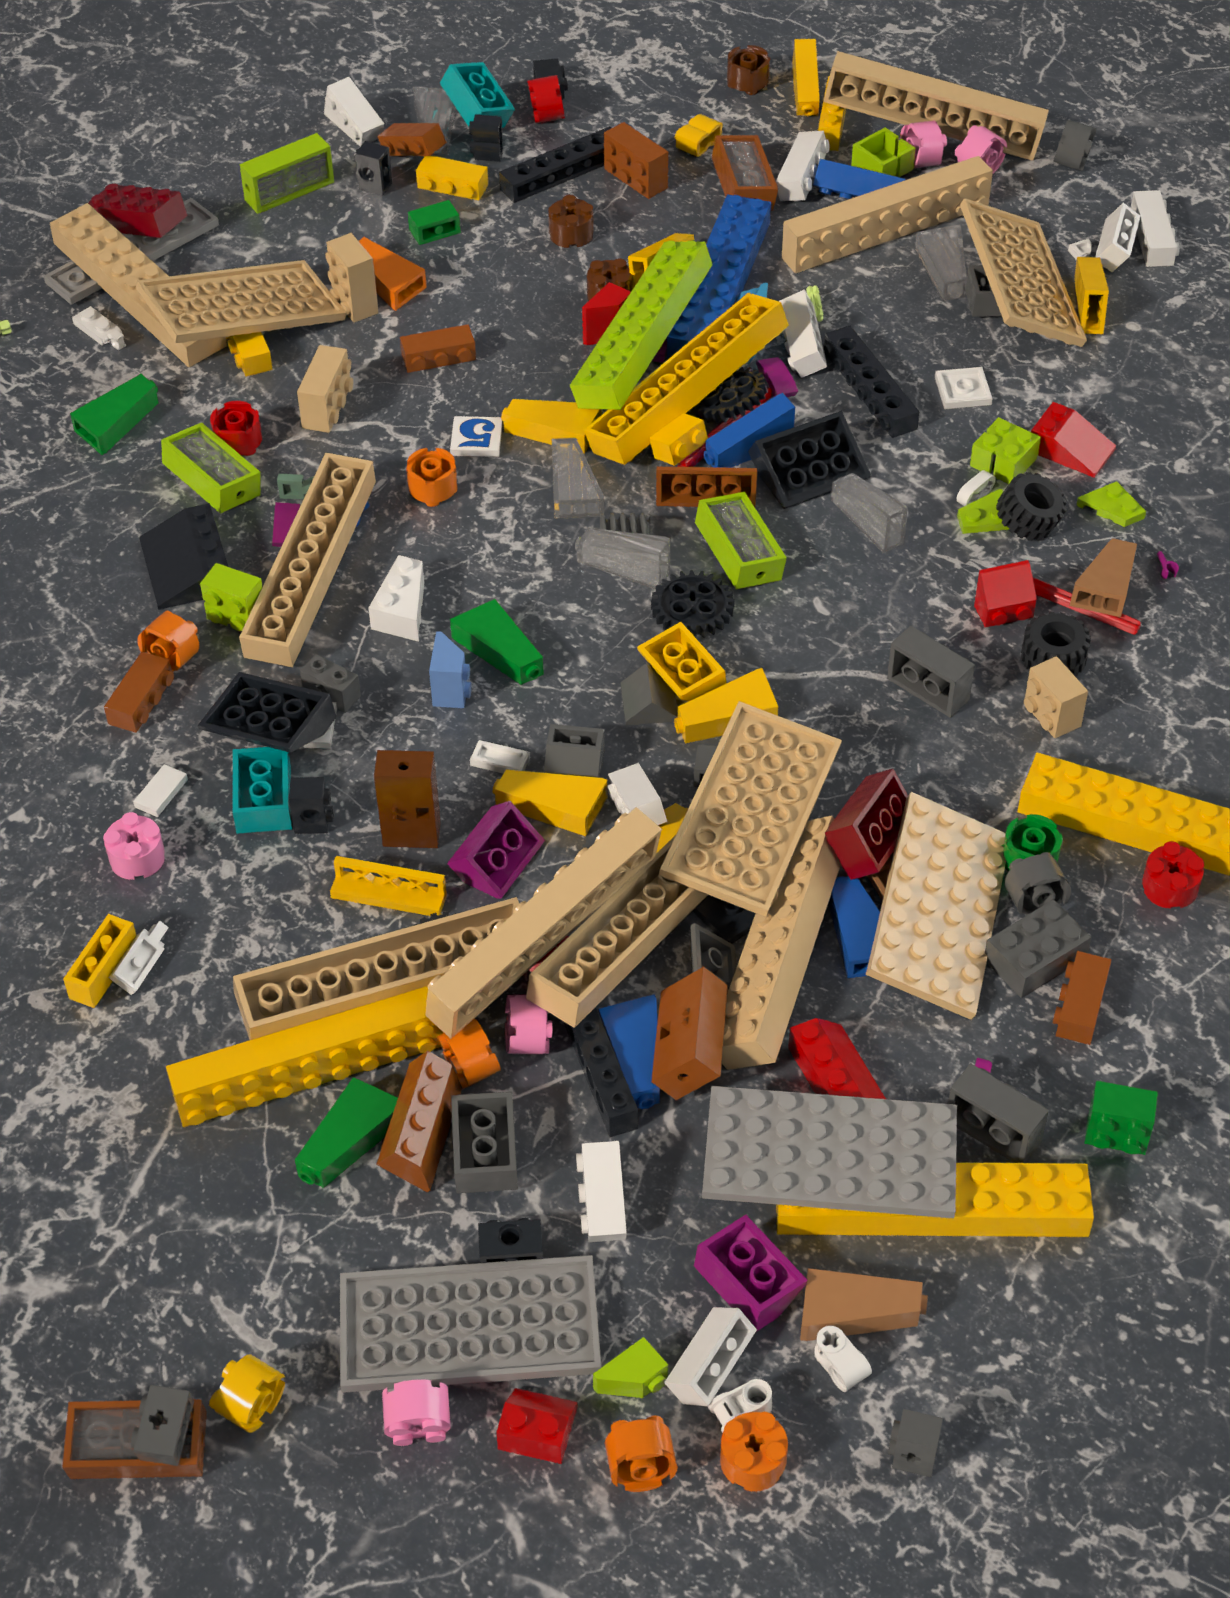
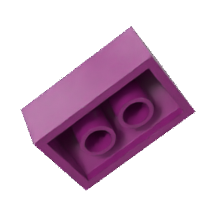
(496, 850)
(749, 1271)

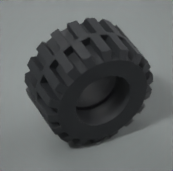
(1031, 506)
(1056, 636)

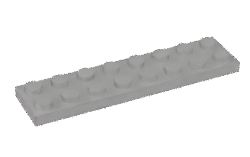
(75, 284)

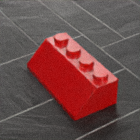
(831, 1060)

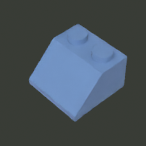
(448, 674)

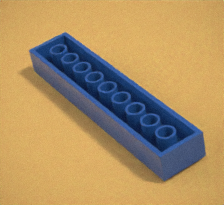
(733, 251)

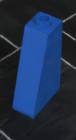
(732, 443)
(854, 922)
(632, 1034)

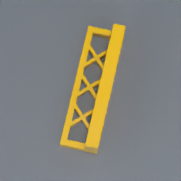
(389, 889)

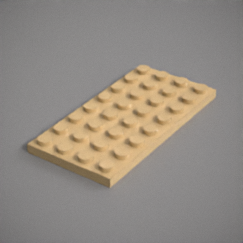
(1022, 273)
(240, 301)
(751, 809)
(939, 906)

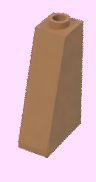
(1106, 579)
(859, 1303)

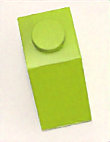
(632, 1372)

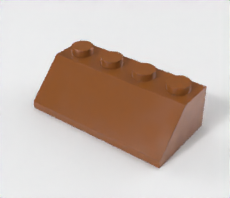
(690, 484)
(420, 1121)

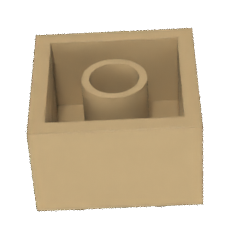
(1055, 697)

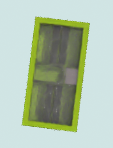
(287, 173)
(211, 467)
(740, 540)

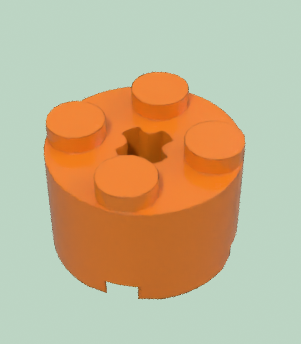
(431, 476)
(170, 638)
(470, 1054)
(748, 1434)
(640, 1453)

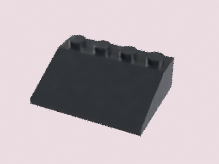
(808, 459)
(181, 555)
(270, 713)

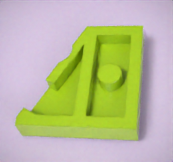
(1114, 504)
(981, 515)

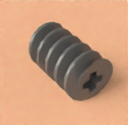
(631, 525)

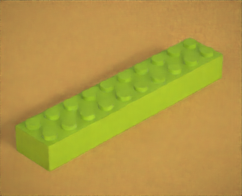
(641, 325)

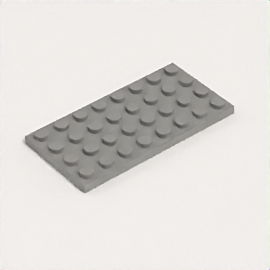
(831, 1152)
(468, 1323)

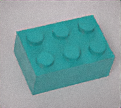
(476, 92)
(261, 790)

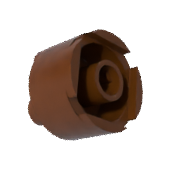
(748, 69)
(571, 222)
(608, 271)

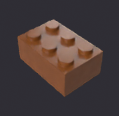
(636, 160)

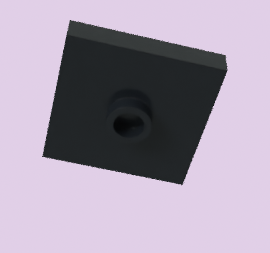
(724, 918)

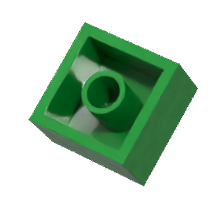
(1121, 1118)

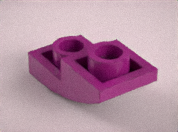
(777, 376)
(283, 519)

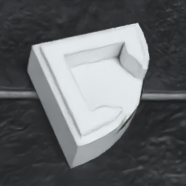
(1080, 249)

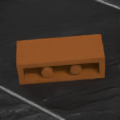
(412, 139)
(438, 348)
(139, 692)
(1081, 997)

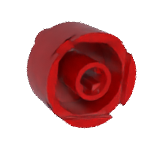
(546, 99)
(238, 426)
(1172, 875)

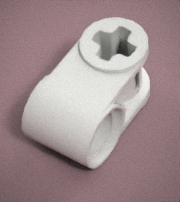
(844, 1362)
(737, 1401)

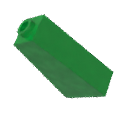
(115, 413)
(498, 641)
(346, 1133)

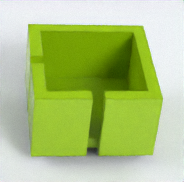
(880, 154)
(1013, 446)
(229, 595)

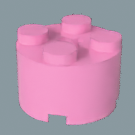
(927, 140)
(984, 144)
(134, 846)
(526, 1027)
(416, 1412)

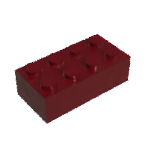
(140, 209)
(868, 824)

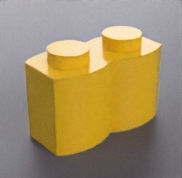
(698, 135)

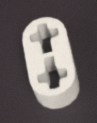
(976, 488)

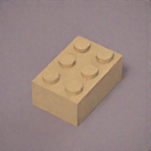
(352, 277)
(324, 388)

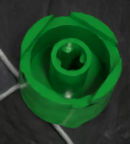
(1030, 838)

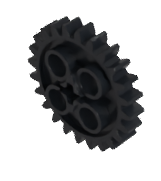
(733, 396)
(693, 601)

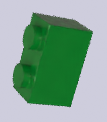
(434, 222)

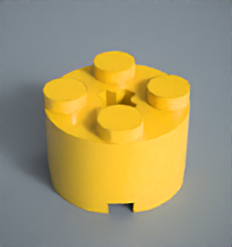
(248, 1392)

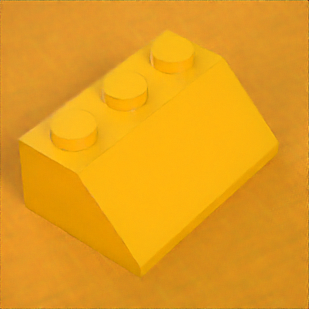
(683, 662)

